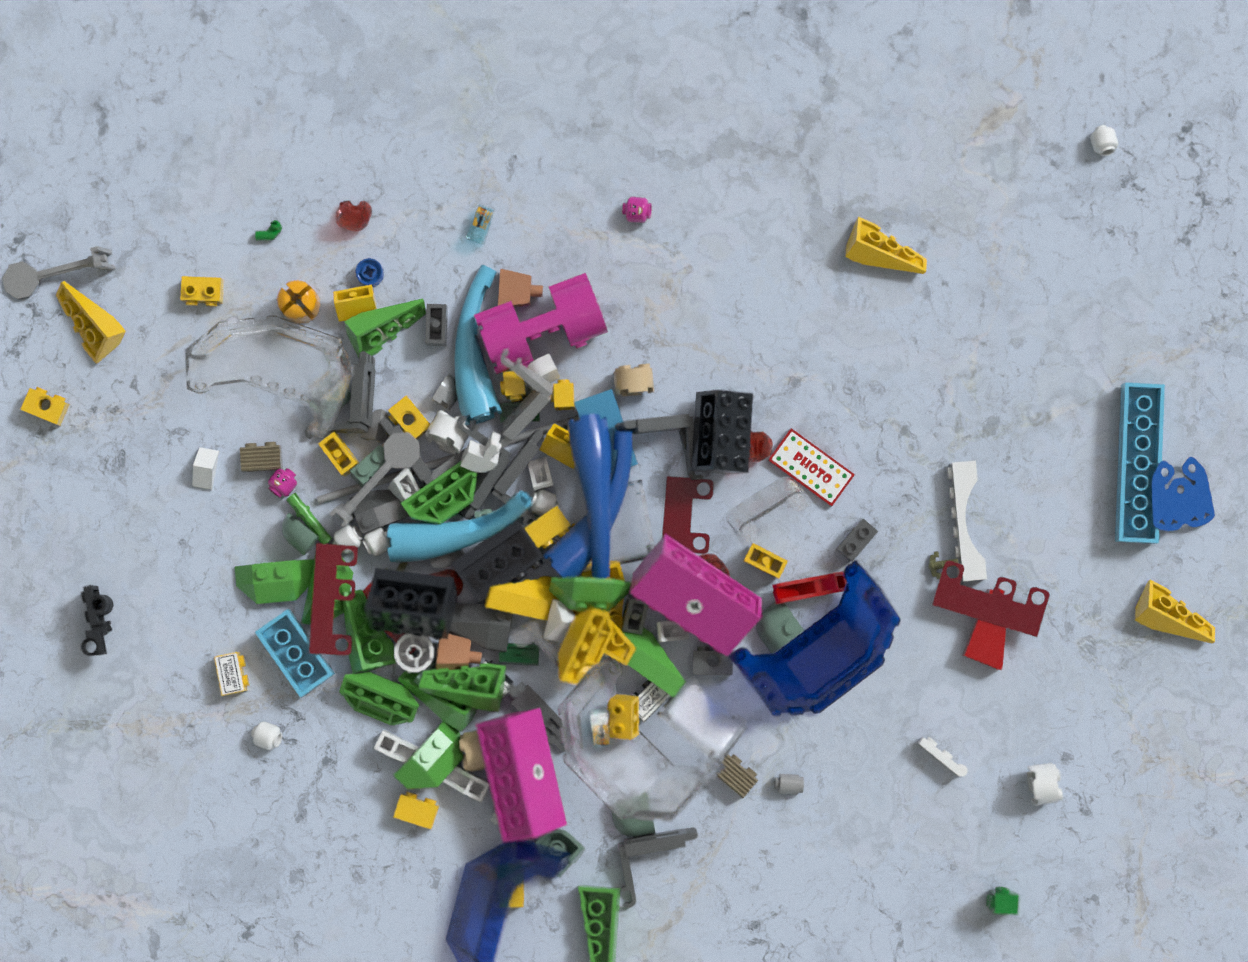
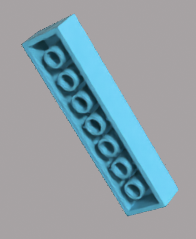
(1137, 460)

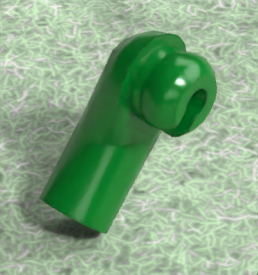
(271, 233)

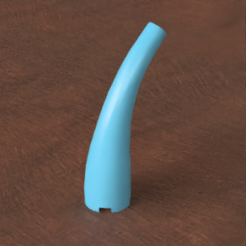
(472, 380)
(429, 540)

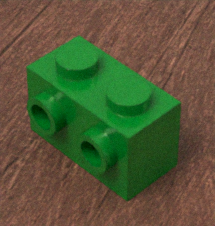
(1003, 901)

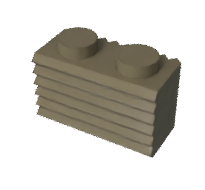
(261, 457)
(736, 776)

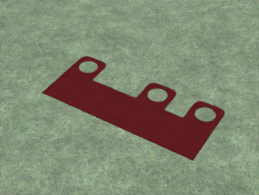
(678, 511)
(992, 608)

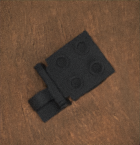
(95, 616)

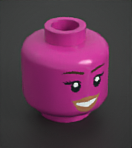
(637, 209)
(282, 482)

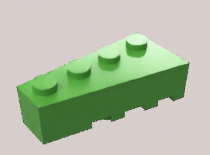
(601, 917)

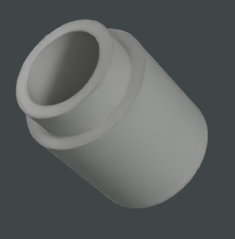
(789, 784)

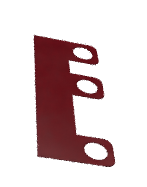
(324, 596)

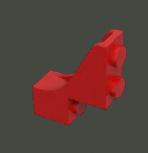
(809, 587)

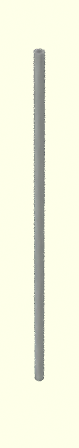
(436, 463)

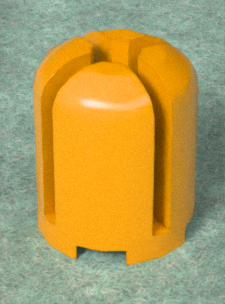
(303, 291)

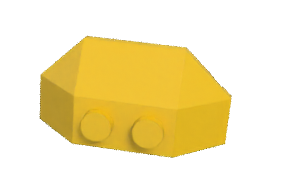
(584, 644)

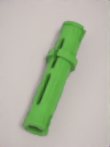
(308, 518)

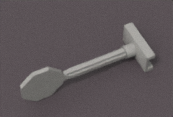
(22, 279)
(400, 451)

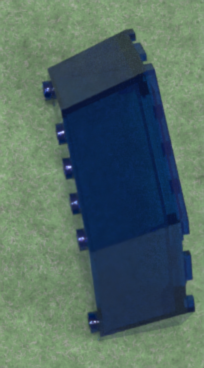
(829, 654)
(487, 894)

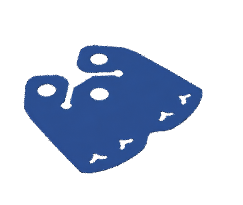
(1170, 505)

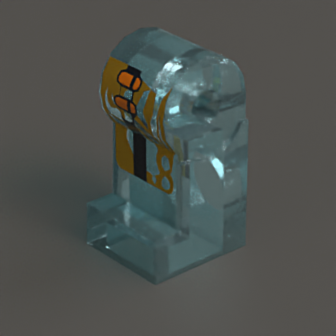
(480, 224)
(599, 727)

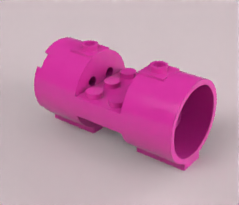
(575, 311)

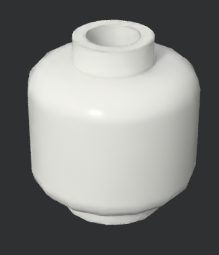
(1104, 140)
(543, 502)
(348, 535)
(376, 541)
(266, 735)

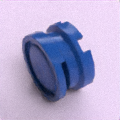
(369, 272)

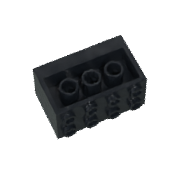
(722, 432)
(485, 557)
(411, 603)

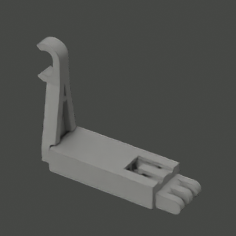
(529, 406)

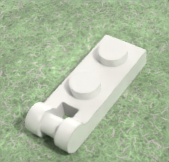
(944, 756)

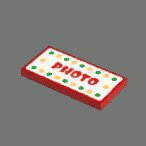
(811, 467)

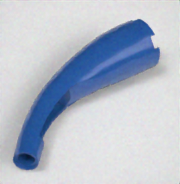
(592, 460)
(573, 550)

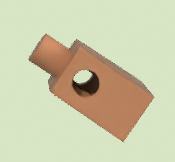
(517, 288)
(456, 652)

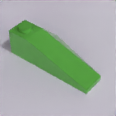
(375, 327)
(369, 648)
(653, 662)
(474, 686)
(449, 711)

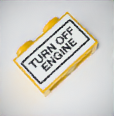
(231, 673)

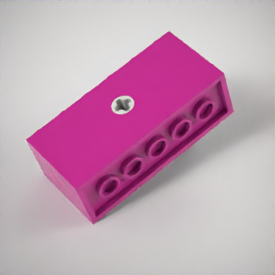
(696, 595)
(521, 775)

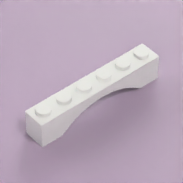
(963, 478)
(459, 778)

